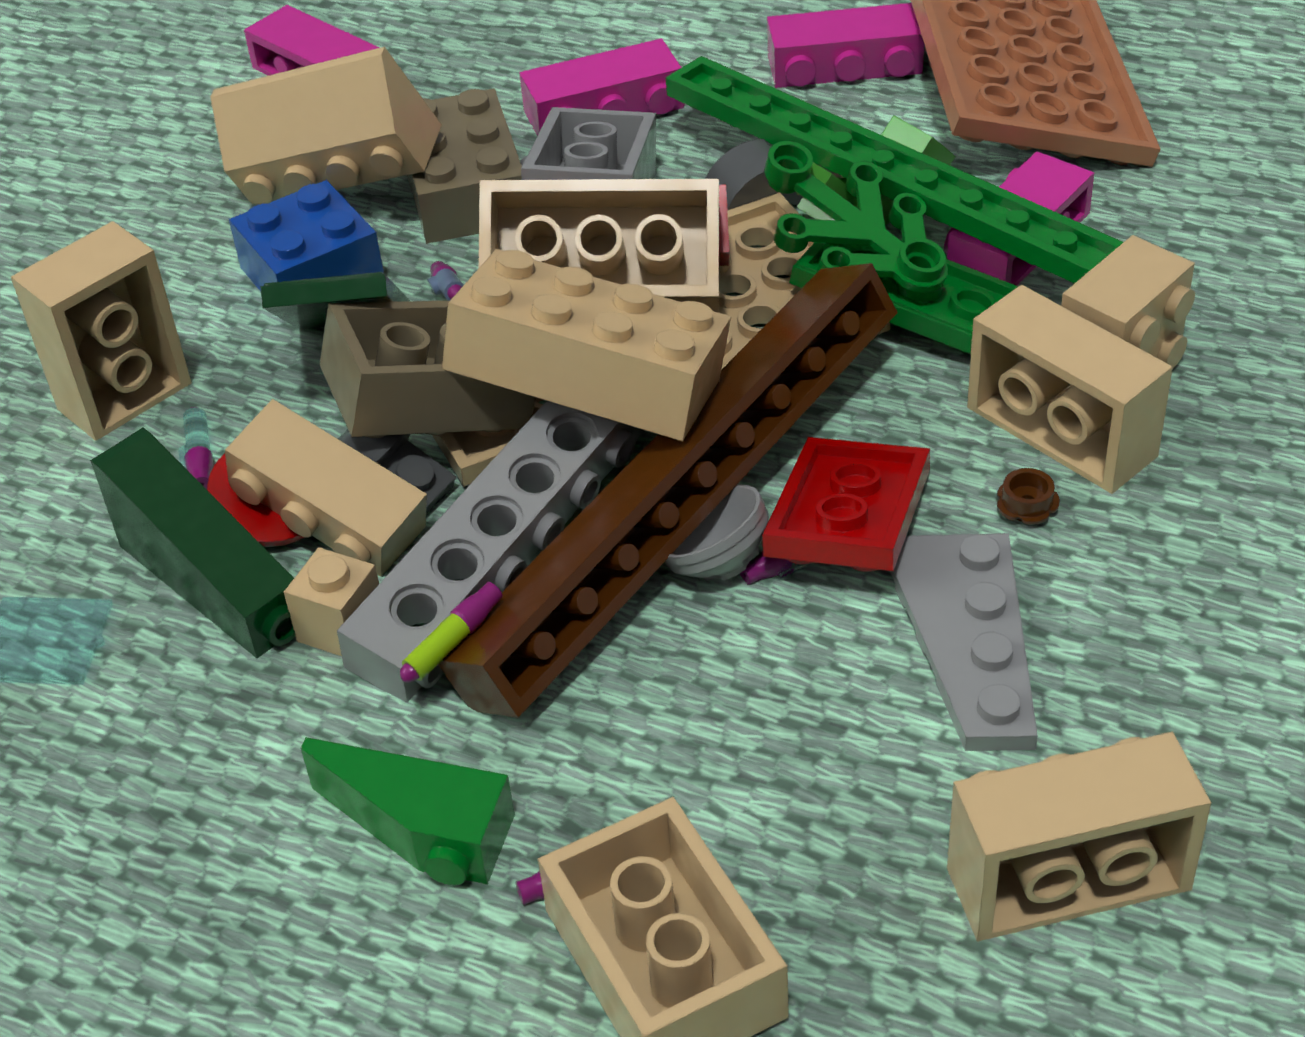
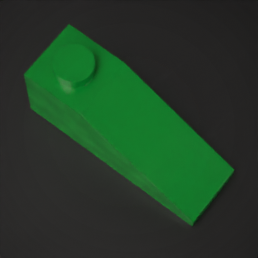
(424, 810)

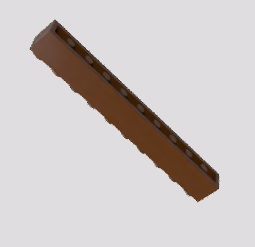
(665, 494)

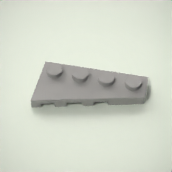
(971, 630)

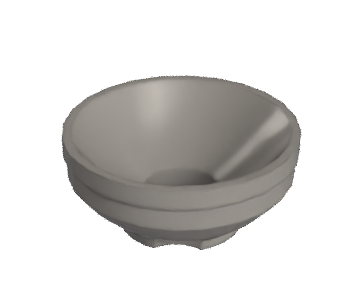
(724, 539)

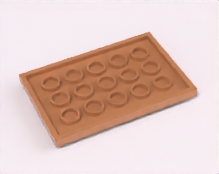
(1035, 77)

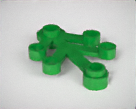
(912, 263)

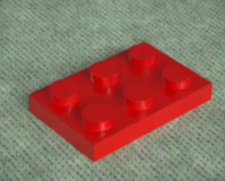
(847, 504)

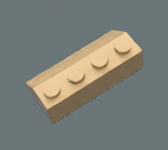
(321, 122)

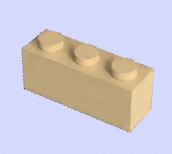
(325, 487)

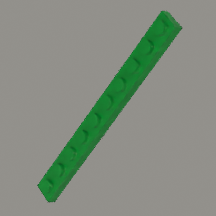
(950, 194)

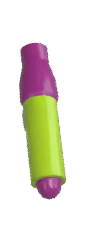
(450, 632)

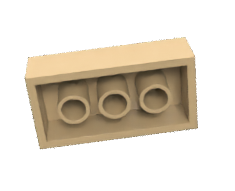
(614, 228)
(586, 342)

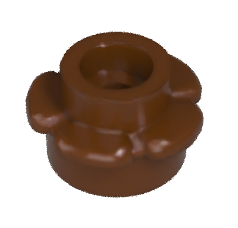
(1027, 496)

